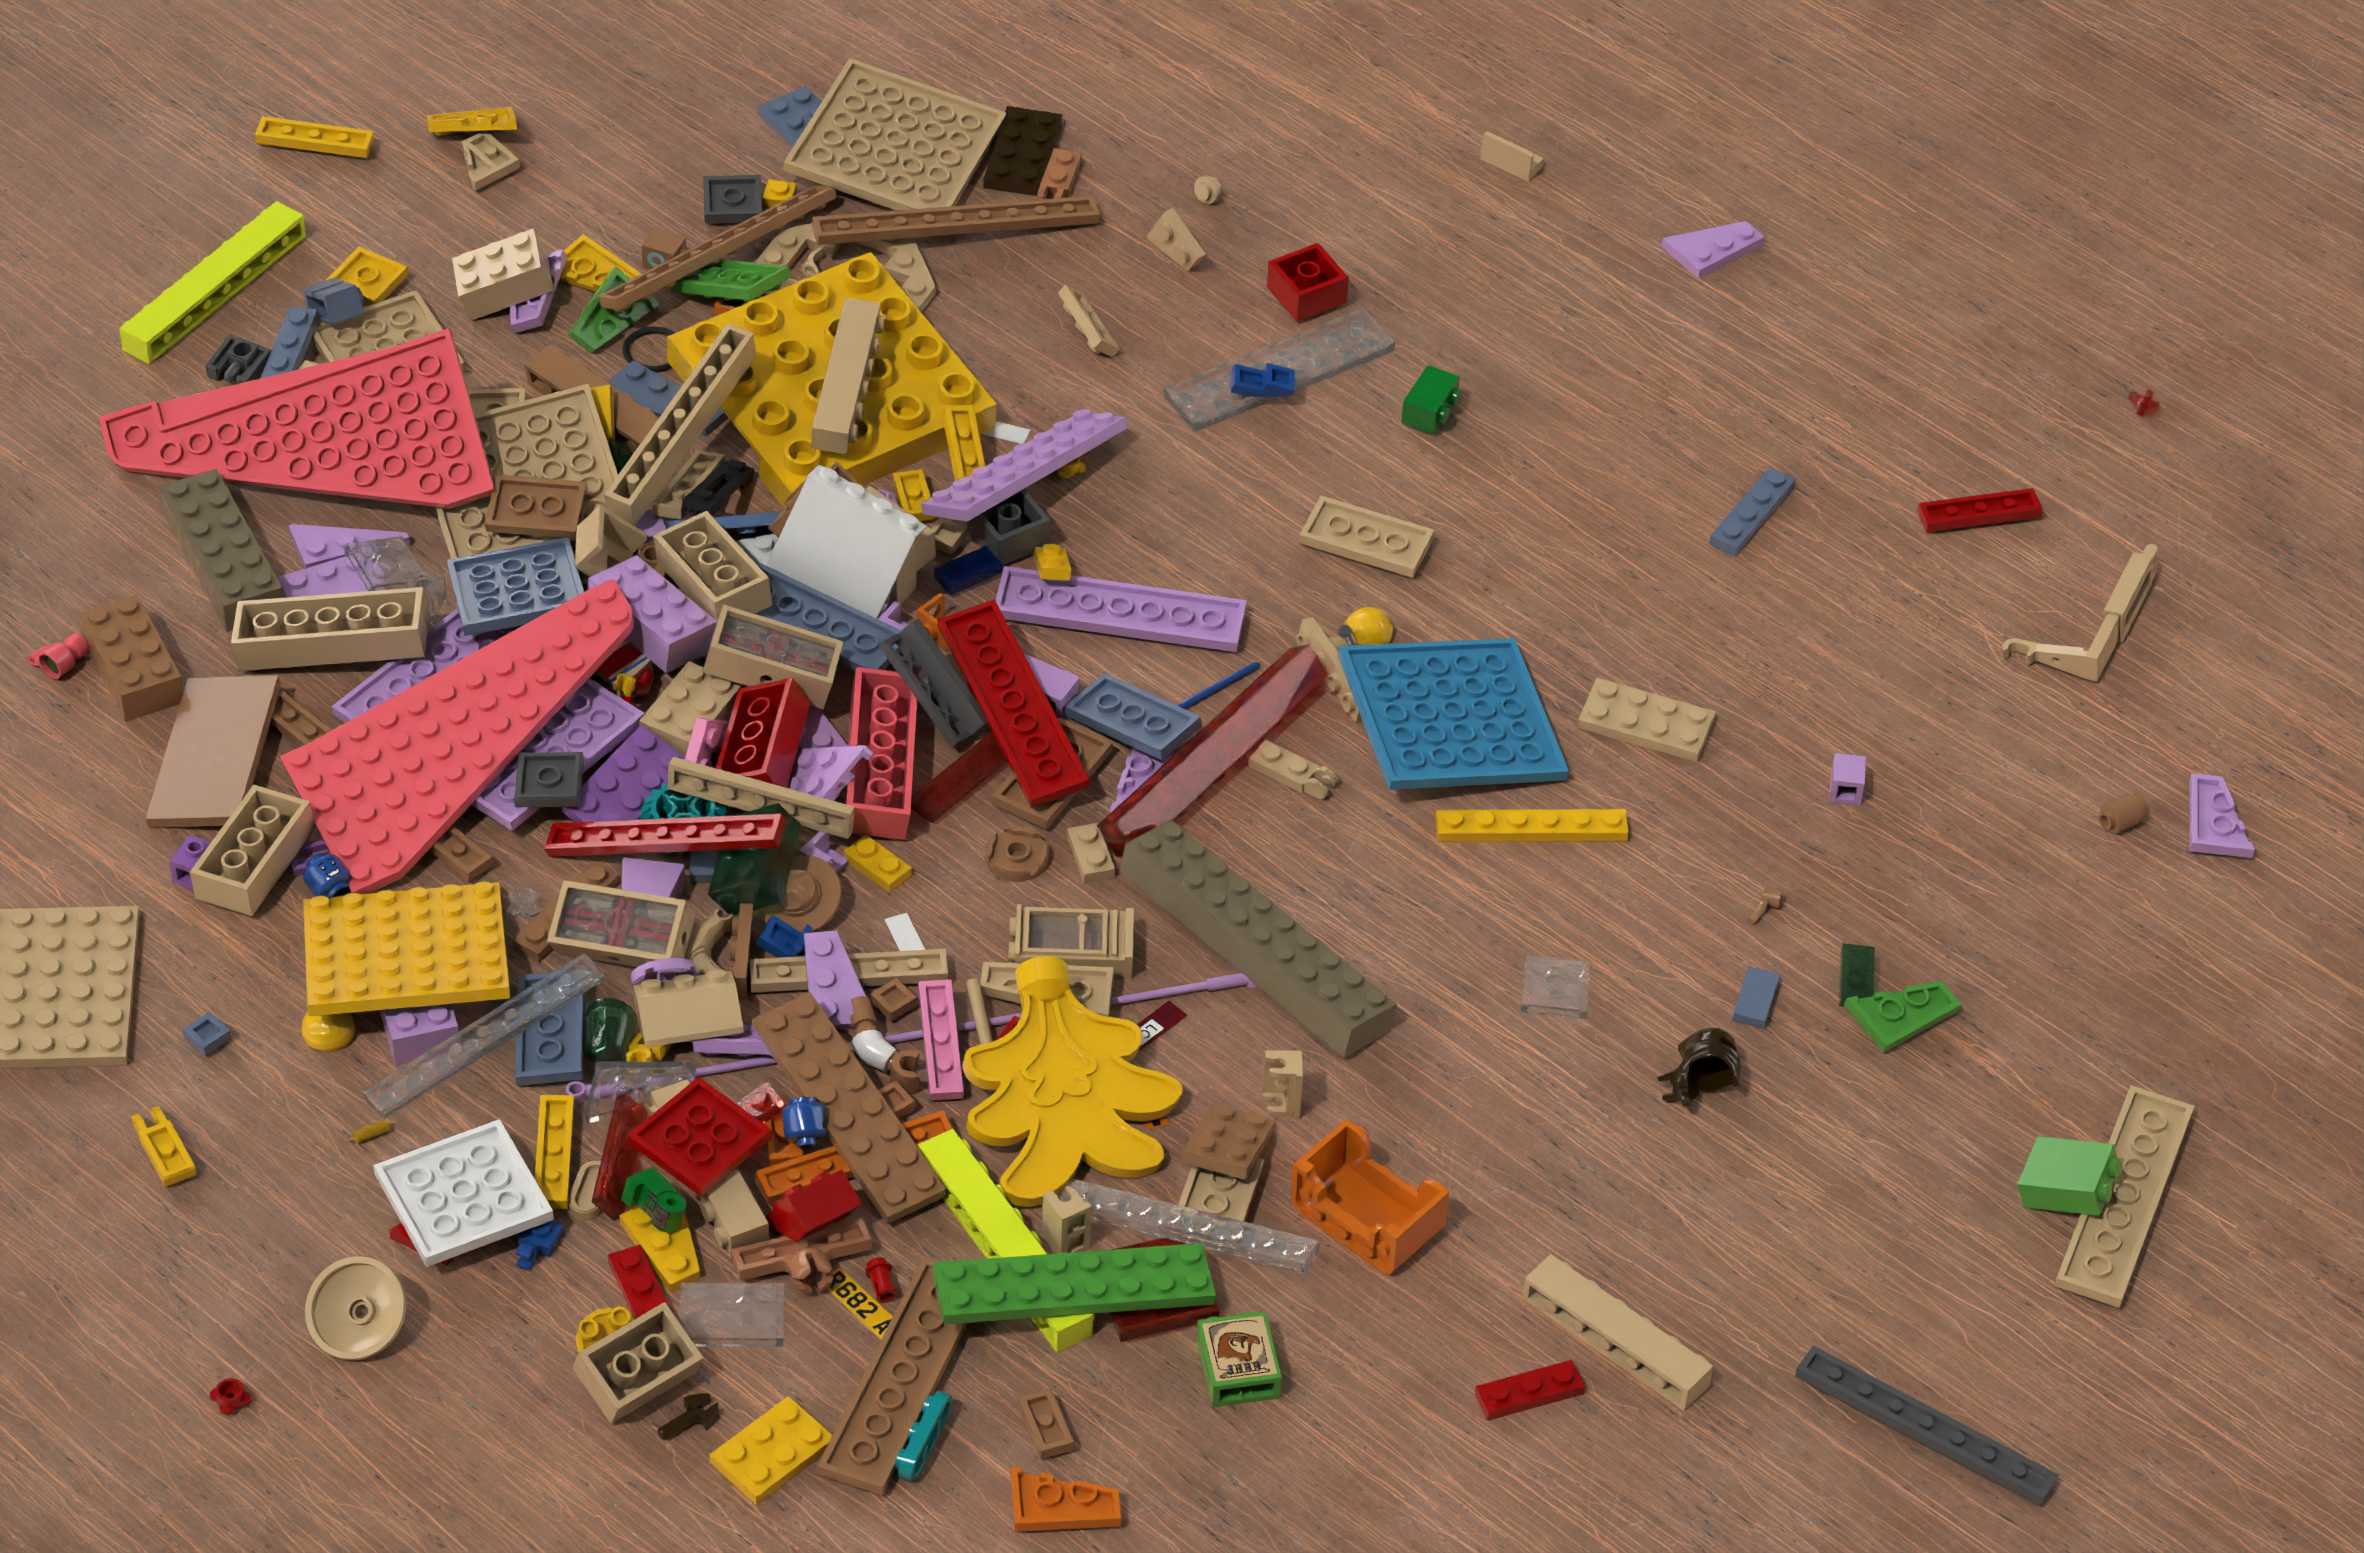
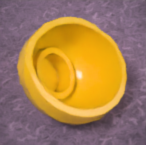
(1370, 626)
(328, 1032)

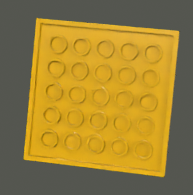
(405, 949)

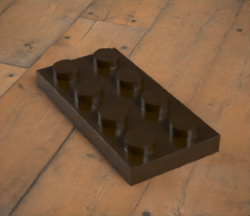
(1022, 150)

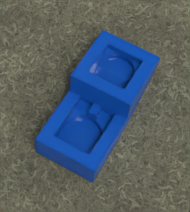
(1271, 382)

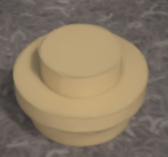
(1207, 189)

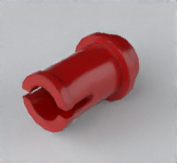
(879, 1272)

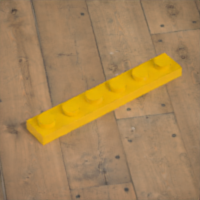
(1531, 825)

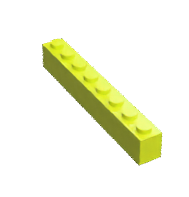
(212, 282)
(994, 1223)

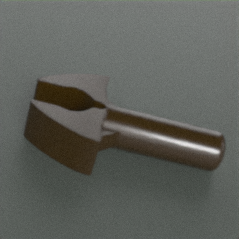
(692, 1415)

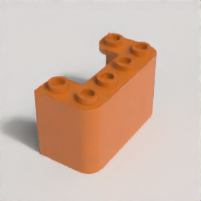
(1364, 1202)

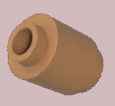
(2122, 813)

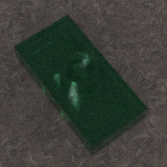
(1856, 972)

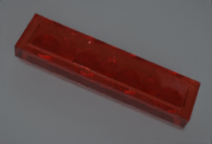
(958, 779)
(617, 1157)

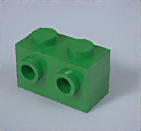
(1431, 399)

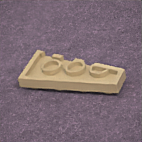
(1089, 984)

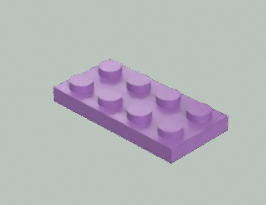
(625, 779)

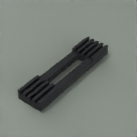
(702, 498)

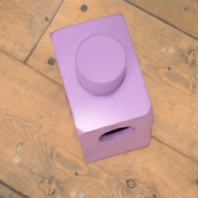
(653, 877)

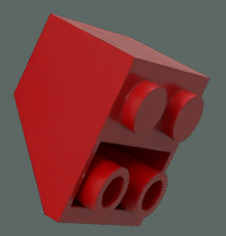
(814, 1206)

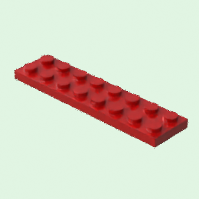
(1013, 703)

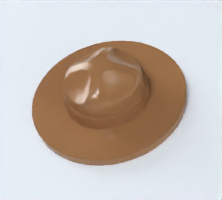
(809, 896)

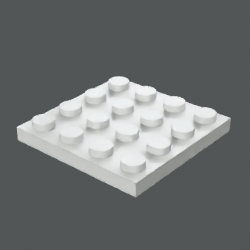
(463, 1192)

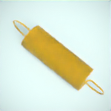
(370, 1131)

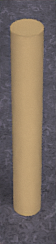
(979, 1011)

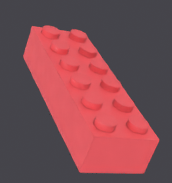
(885, 722)

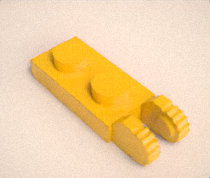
(164, 1148)

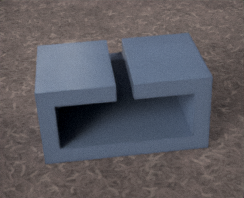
(334, 300)

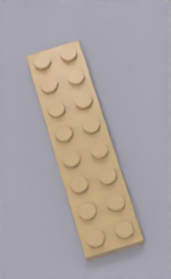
(2109, 1245)

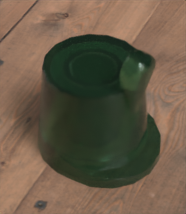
(608, 1029)

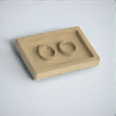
(1220, 1192)

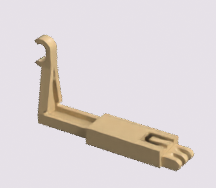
(2118, 618)

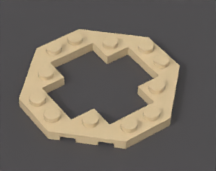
(904, 265)

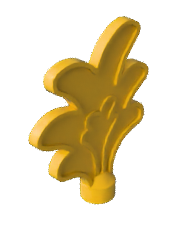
(1066, 1089)

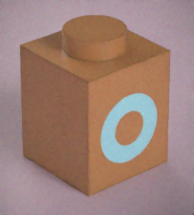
(660, 247)

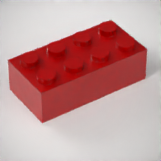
(765, 731)

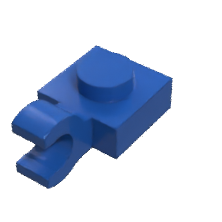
(538, 1241)

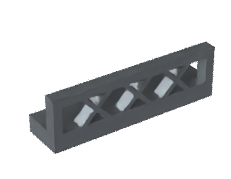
(938, 681)

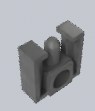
(241, 356)

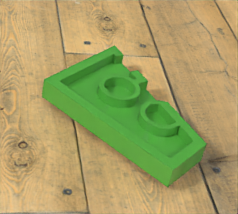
(601, 324)
(1902, 1014)

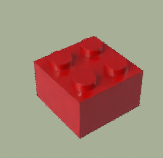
(1307, 282)

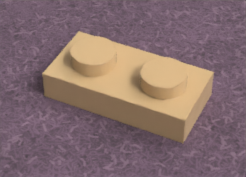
(1090, 853)

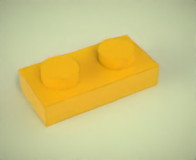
(911, 492)
(1052, 562)
(877, 863)

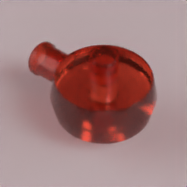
(2144, 402)

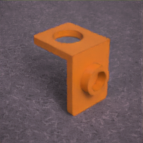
(930, 622)

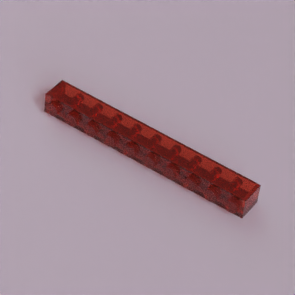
(1215, 747)

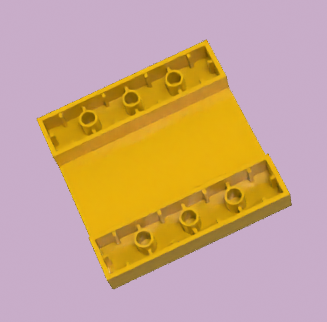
(793, 345)

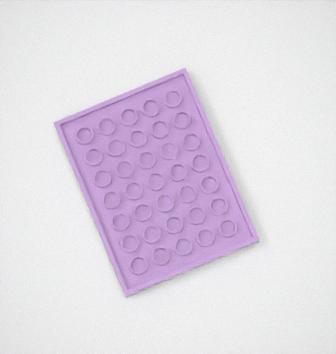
(587, 723)

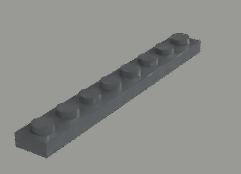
(1927, 1425)

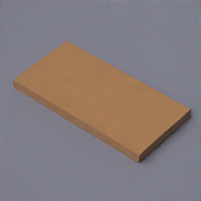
(213, 750)

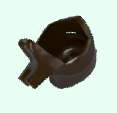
(1707, 1065)

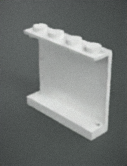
(845, 542)

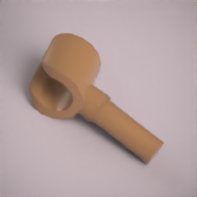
(1770, 897)

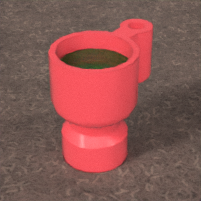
(60, 657)

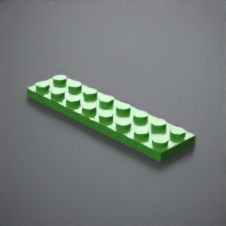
(1073, 1283)

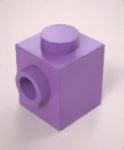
(186, 858)

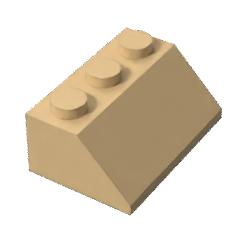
(688, 1008)

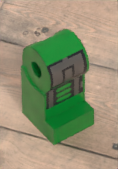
(655, 1198)

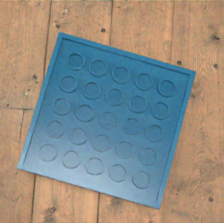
(1452, 713)

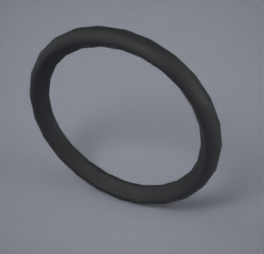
(629, 339)

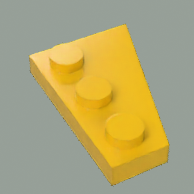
(590, 263)
(668, 1253)

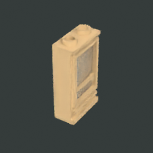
(1074, 936)

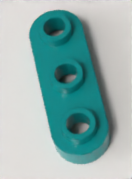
(923, 1436)

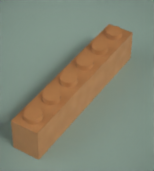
(556, 371)

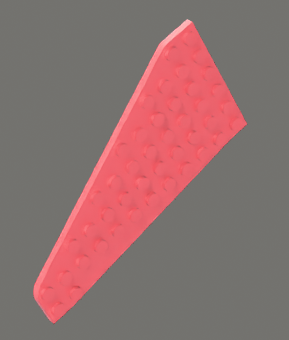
(352, 427)
(420, 759)

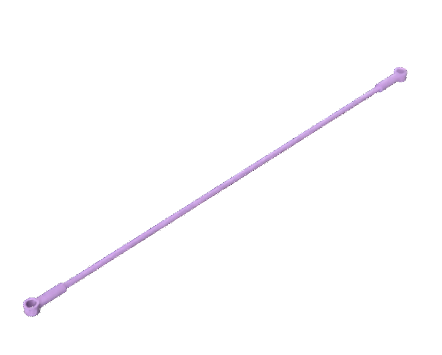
(1210, 984)

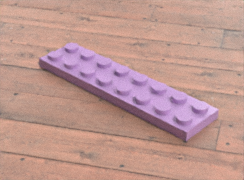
(1024, 465)
(1122, 609)

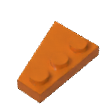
(1059, 1505)

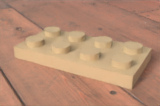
(1366, 536)
(1646, 719)

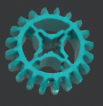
(678, 805)

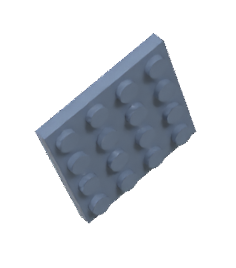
(513, 584)

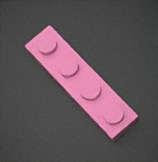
(940, 1040)

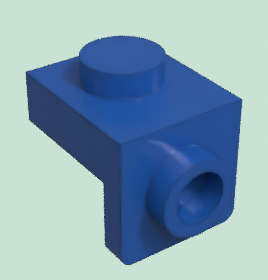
(782, 938)

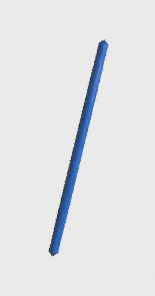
(1219, 685)

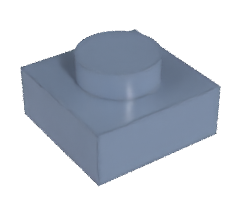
(207, 1033)

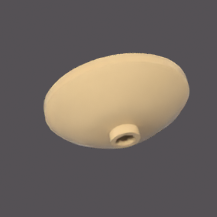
(336, 1304)

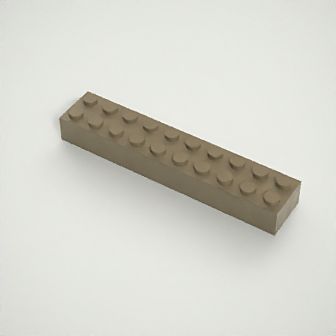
(1258, 938)

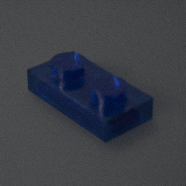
(968, 570)

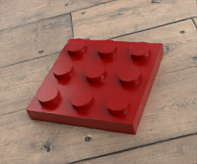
(699, 1136)

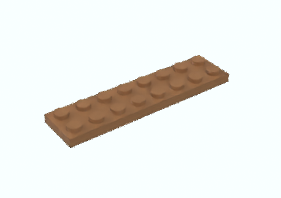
(856, 1113)
(893, 1389)

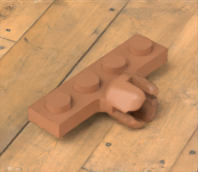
(806, 1259)

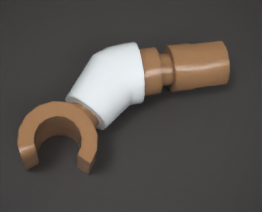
(877, 1052)

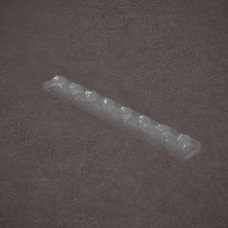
(483, 1036)
(1196, 1227)

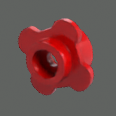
(227, 1388)

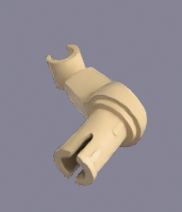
(704, 938)

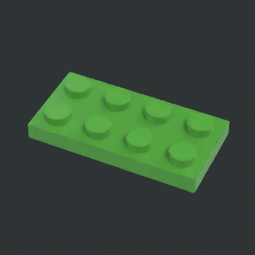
(733, 280)

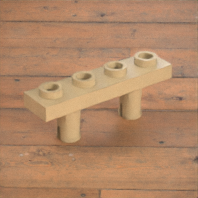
(1327, 653)

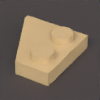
(487, 159)
(1176, 240)

